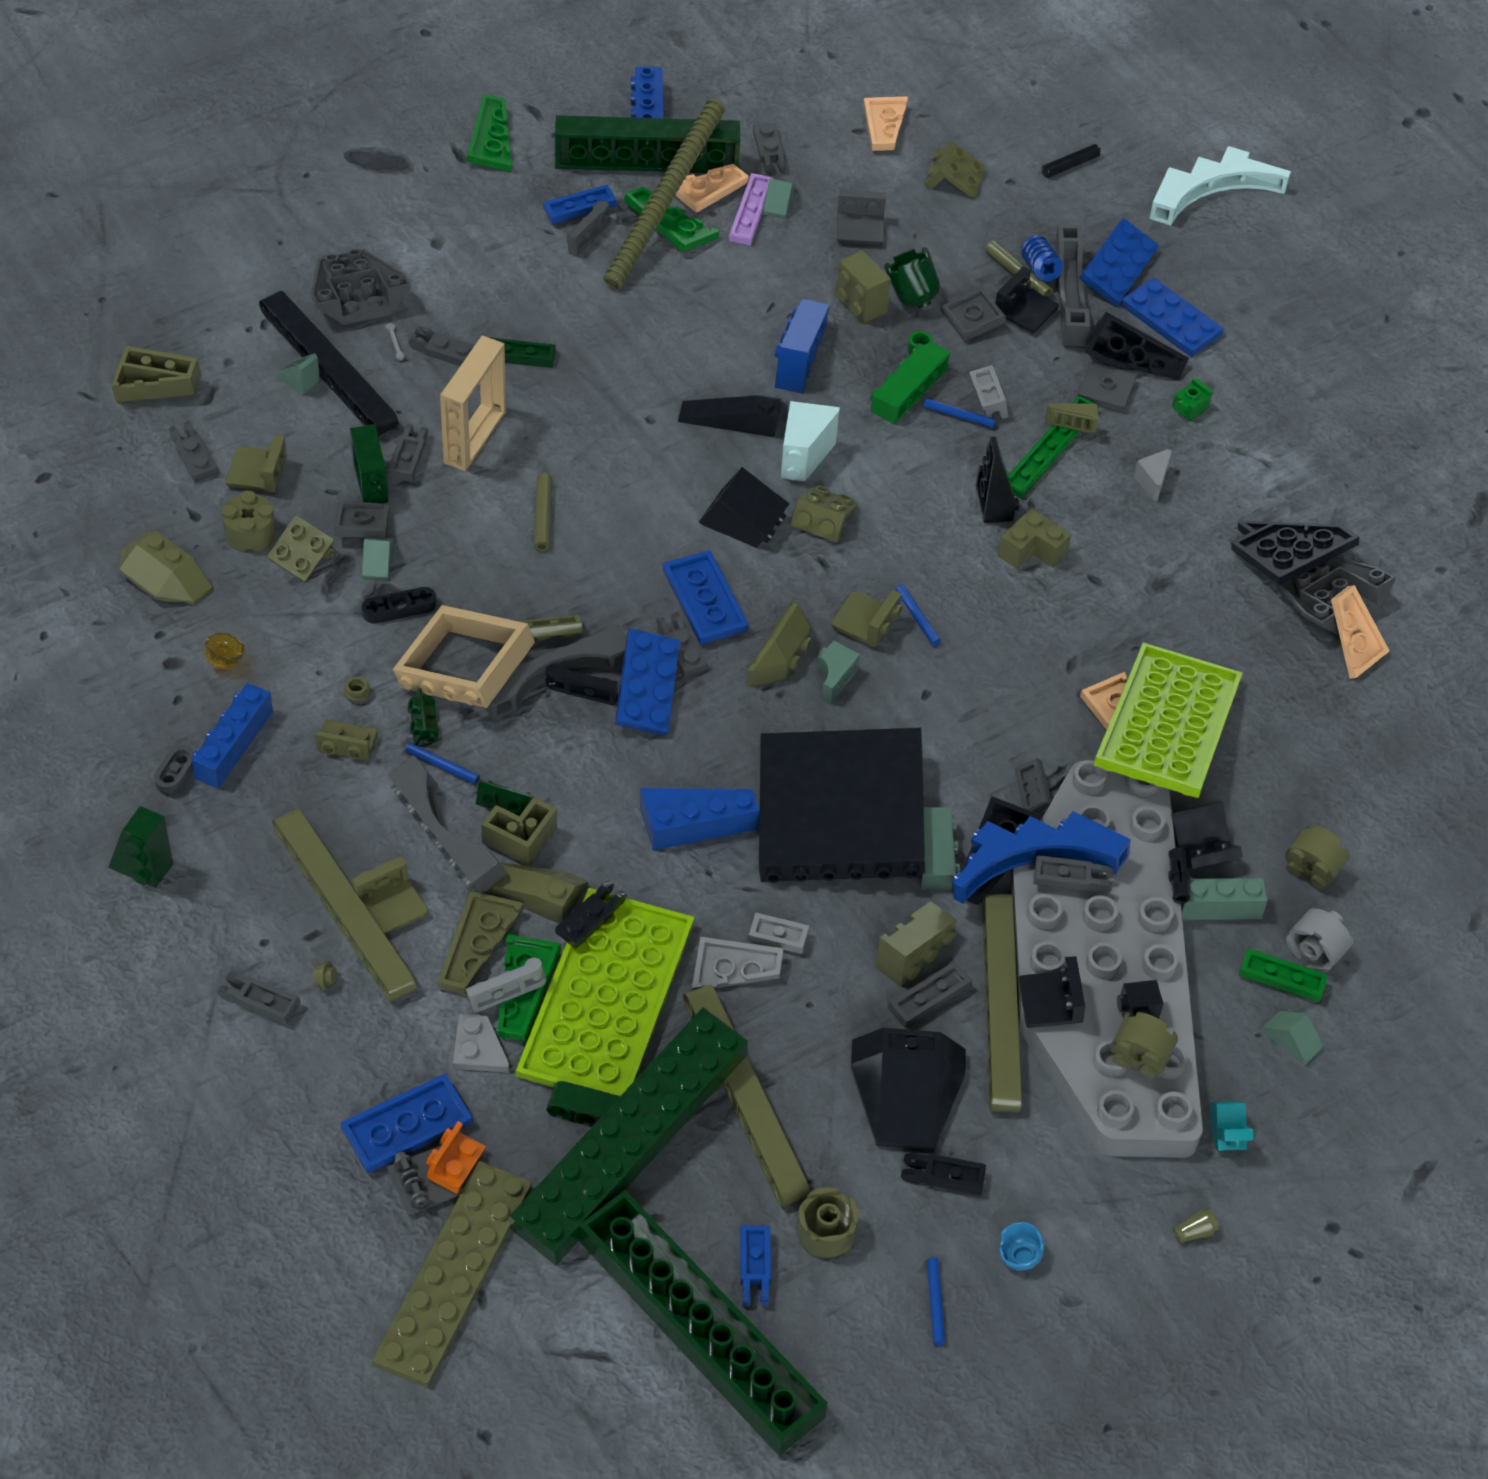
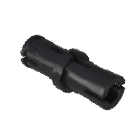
(1178, 865)

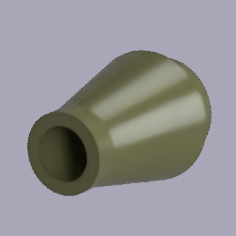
(1197, 1226)

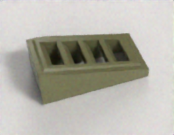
(1081, 416)

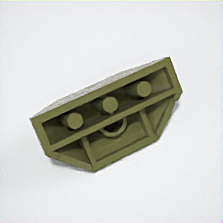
(163, 569)
(782, 649)

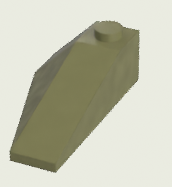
(541, 890)

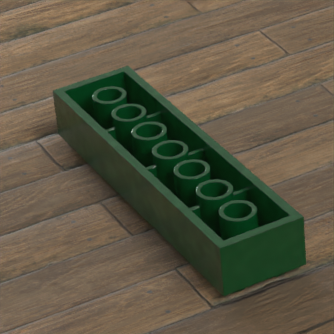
(638, 143)

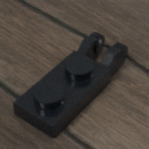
(582, 685)
(590, 915)
(945, 1172)

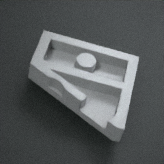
(478, 1046)

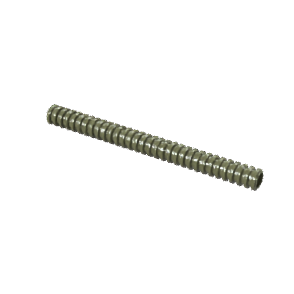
(664, 193)

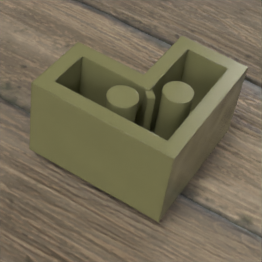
(1034, 536)
(520, 835)

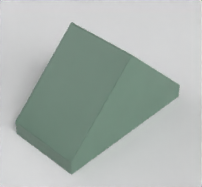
(778, 198)
(301, 373)
(377, 558)
(1295, 1034)

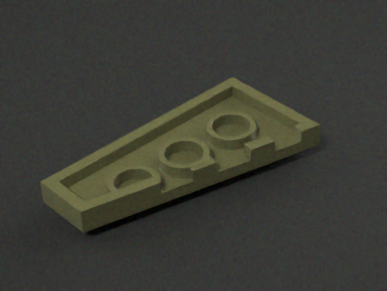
(477, 936)

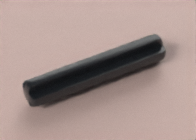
(1071, 160)

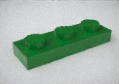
(1283, 975)

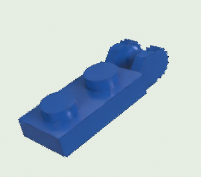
(755, 1261)

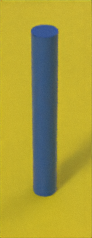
(959, 413)
(918, 615)
(442, 763)
(936, 1301)

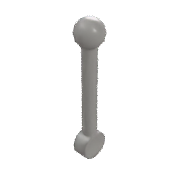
(390, 328)

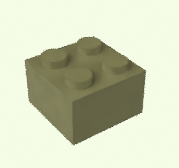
(863, 286)

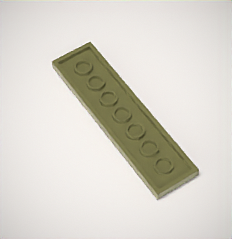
(451, 1275)

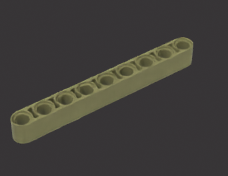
(344, 905)
(1001, 1003)
(755, 1114)

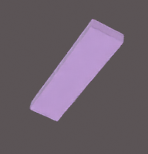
(750, 210)

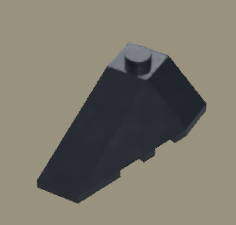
(1129, 348)

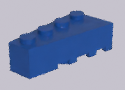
(800, 345)
(696, 814)

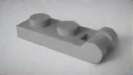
(507, 985)

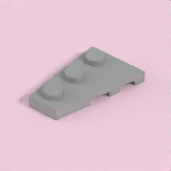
(735, 963)

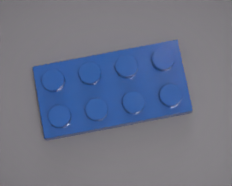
(1119, 262)
(1172, 317)
(705, 597)
(647, 682)
(405, 1123)

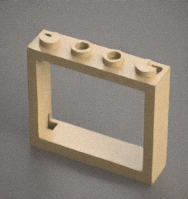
(466, 437)
(447, 619)

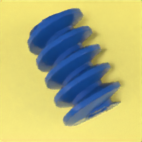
(1041, 258)

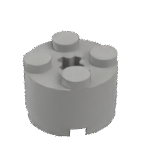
(1319, 939)

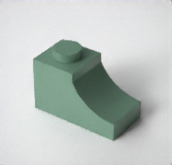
(837, 667)

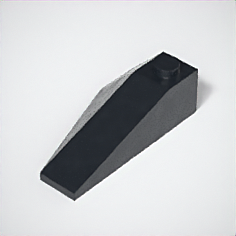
(741, 413)
(994, 487)
(1007, 817)

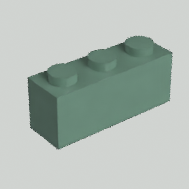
(939, 849)
(1225, 899)

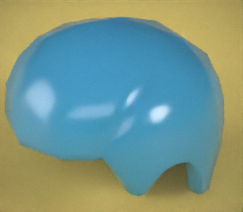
(1021, 1246)

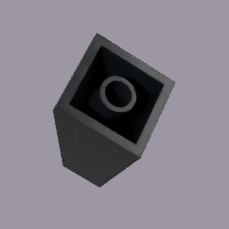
(746, 510)

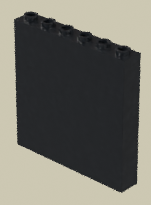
(841, 805)

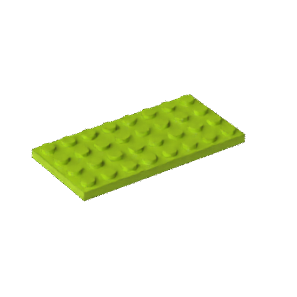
(1169, 720)
(607, 1000)

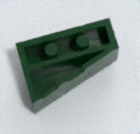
(143, 848)

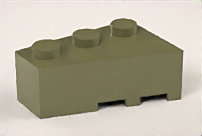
(154, 375)
(915, 943)

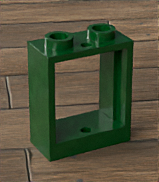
(369, 464)

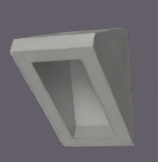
(1151, 473)

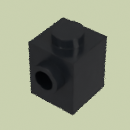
(1141, 998)

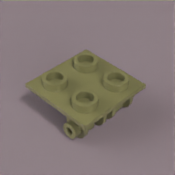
(301, 548)

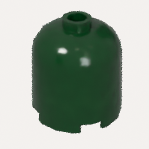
(914, 277)

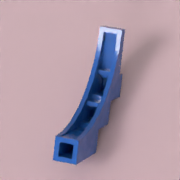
(1000, 850)

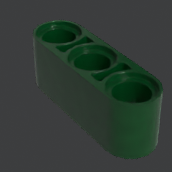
(579, 1103)

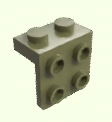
(957, 167)
(822, 512)
(867, 617)
(389, 895)

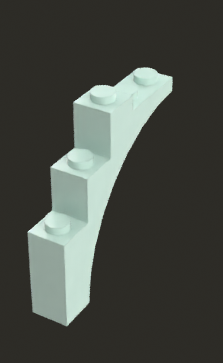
(1208, 176)

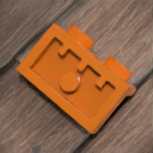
(454, 1160)

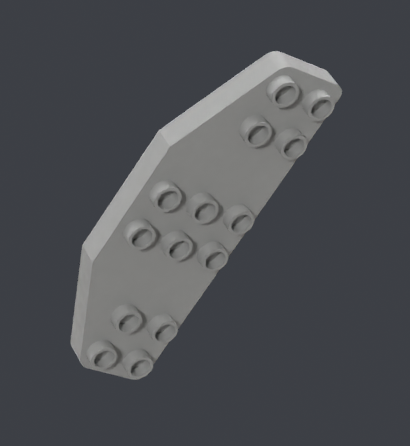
(1117, 940)

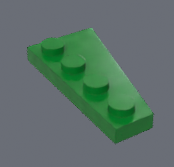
(490, 135)
(675, 226)
(519, 1013)

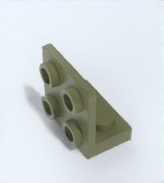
(257, 467)

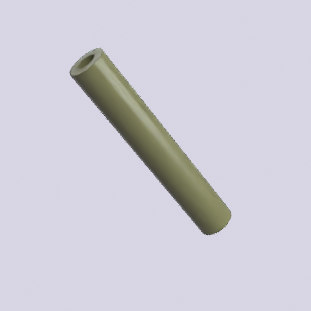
(1013, 266)
(543, 512)

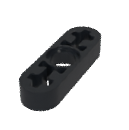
(392, 613)

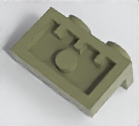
(346, 740)

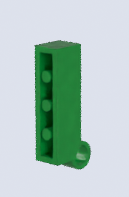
(911, 378)

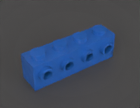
(647, 93)
(232, 735)

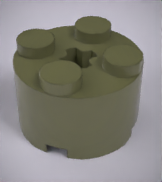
(248, 522)
(1316, 856)
(1143, 1044)
(827, 1223)

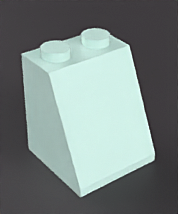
(808, 438)

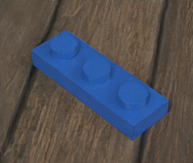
(578, 204)

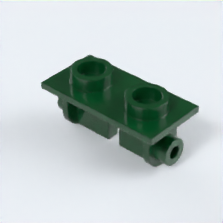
(421, 709)
(510, 800)

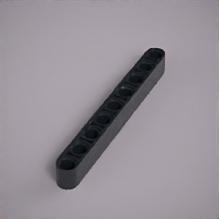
(333, 366)

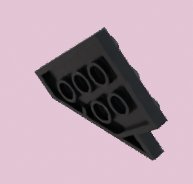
(1290, 548)

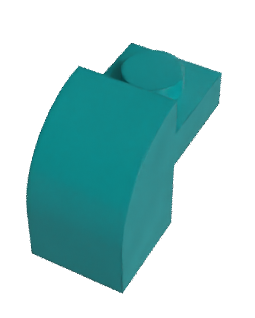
(1229, 1125)

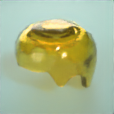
(223, 651)

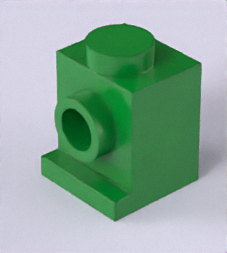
(1192, 399)

